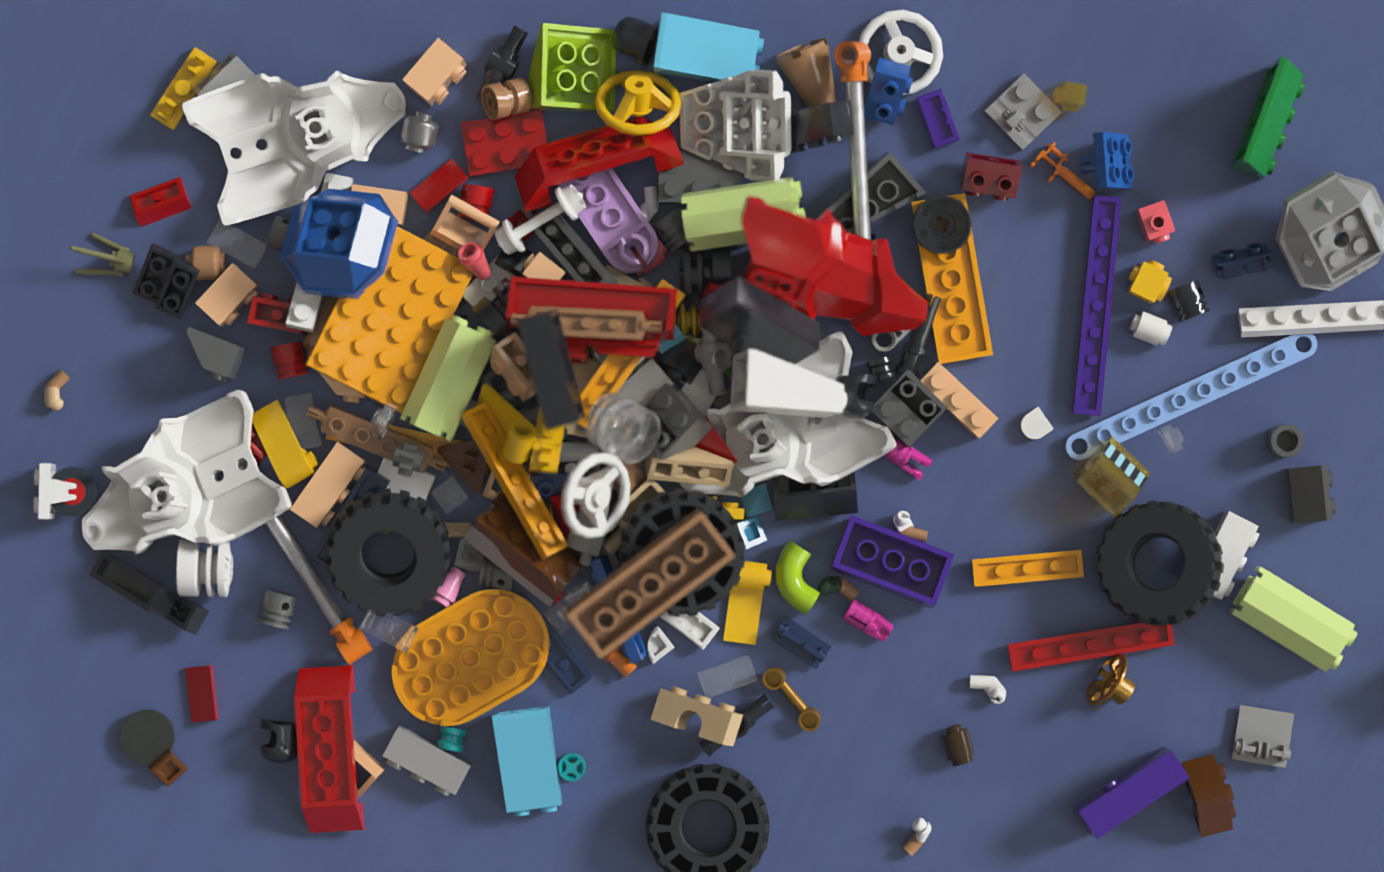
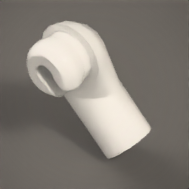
(651, 205)
(990, 685)

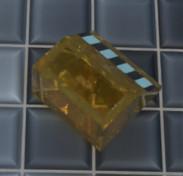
(1112, 476)

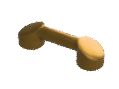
(809, 717)

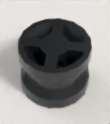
(882, 368)

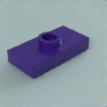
(937, 119)

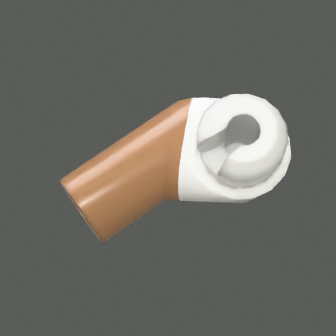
(905, 527)
(919, 837)

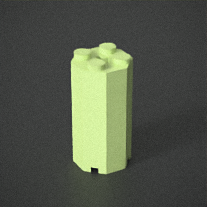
(715, 214)
(449, 377)
(1293, 619)

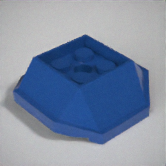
(354, 259)

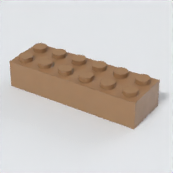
(649, 583)

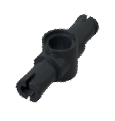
(503, 61)
(750, 715)

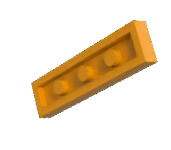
(1027, 568)

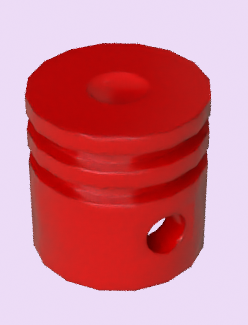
(478, 197)
(289, 360)

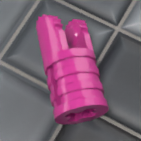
(901, 455)

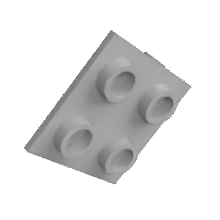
(1263, 736)

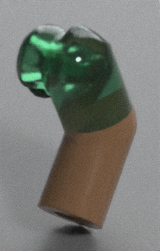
(837, 584)

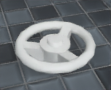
(902, 49)
(594, 495)

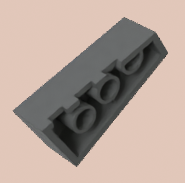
(888, 190)

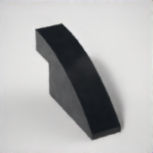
(149, 593)

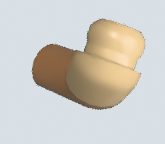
(52, 390)

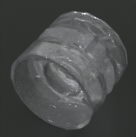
(623, 428)

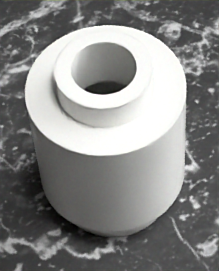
(1150, 328)

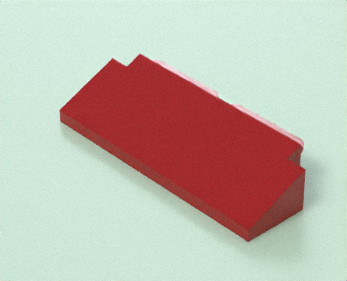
(654, 302)

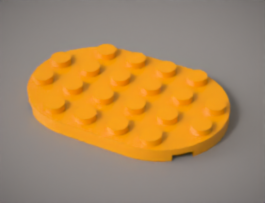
(471, 657)

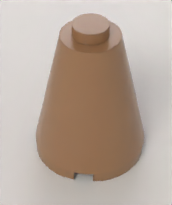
(809, 71)

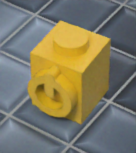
(1149, 281)

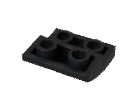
(166, 280)

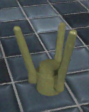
(121, 261)

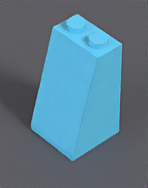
(704, 49)
(527, 760)

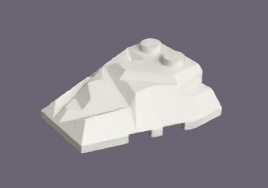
(739, 123)

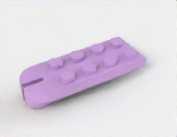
(615, 221)

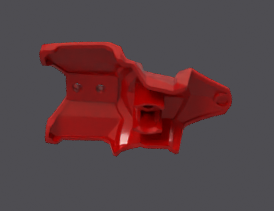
(827, 270)

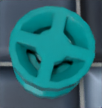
(451, 738)
(571, 771)

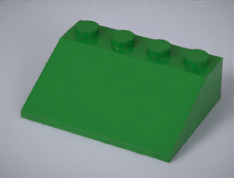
(1268, 119)

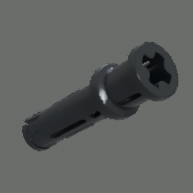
(915, 348)

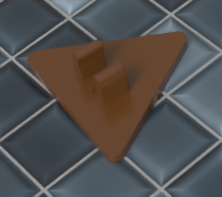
(466, 461)

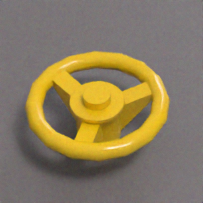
(639, 100)

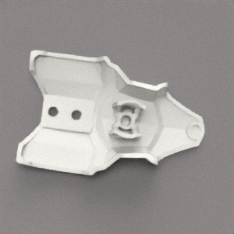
(304, 132)
(781, 445)
(177, 485)

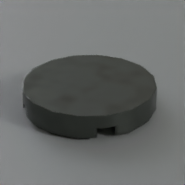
(146, 736)

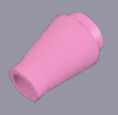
(449, 590)

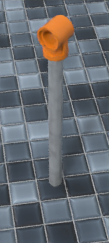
(853, 74)
(350, 640)

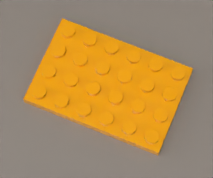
(390, 329)

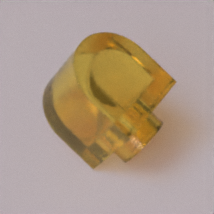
(1070, 96)

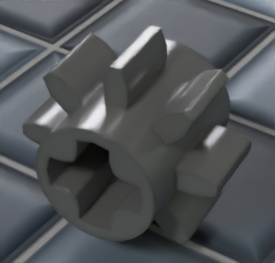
(408, 459)

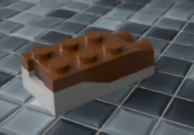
(507, 544)

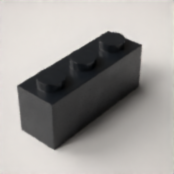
(820, 124)

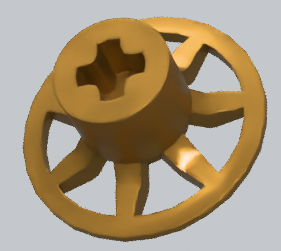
(1114, 683)

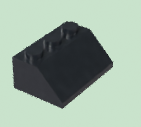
(810, 500)

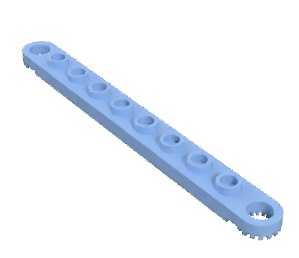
(1192, 394)

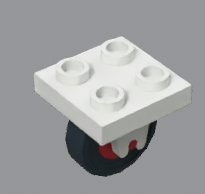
(67, 491)

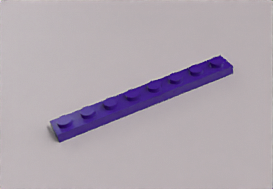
(1097, 305)

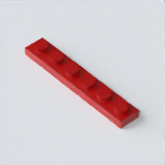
(1088, 645)

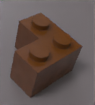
(1209, 795)

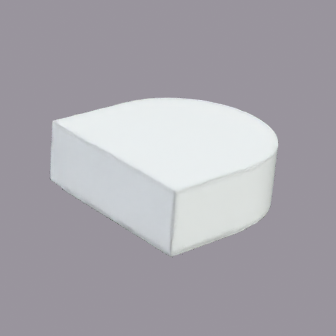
(1035, 424)

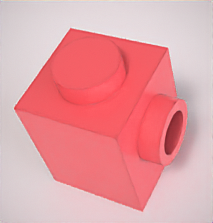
(1155, 222)

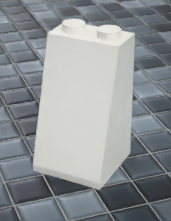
(778, 387)

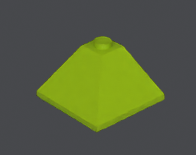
(571, 67)

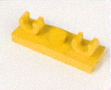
(193, 71)
(546, 447)

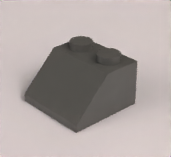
(216, 355)

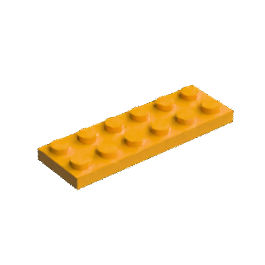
(961, 318)

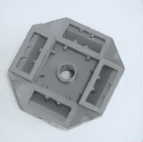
(1314, 219)

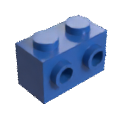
(886, 91)

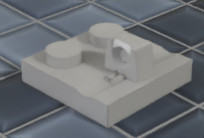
(1022, 112)

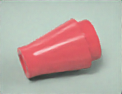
(474, 259)

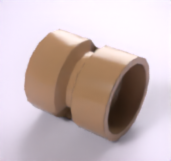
(507, 98)

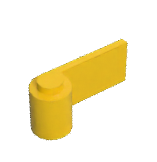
(518, 430)
(282, 447)
(745, 603)

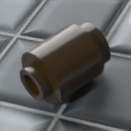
(958, 745)

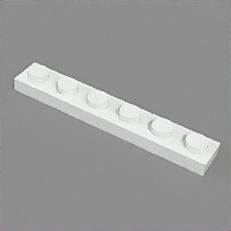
(304, 306)
(1311, 318)

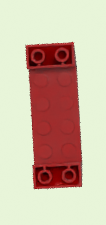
(588, 154)
(327, 749)

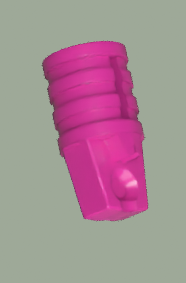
(867, 620)

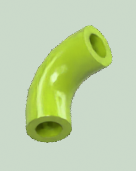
(790, 579)

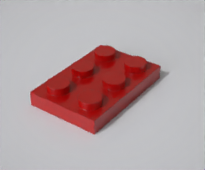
(502, 142)

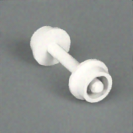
(510, 238)

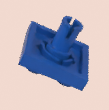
(1110, 161)

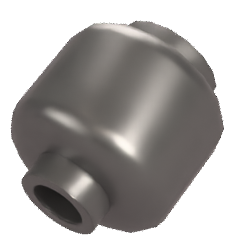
(419, 132)

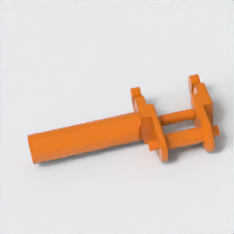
(1064, 172)

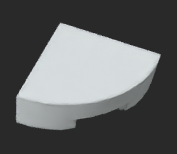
(658, 645)

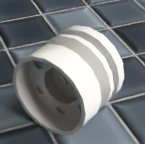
(203, 567)

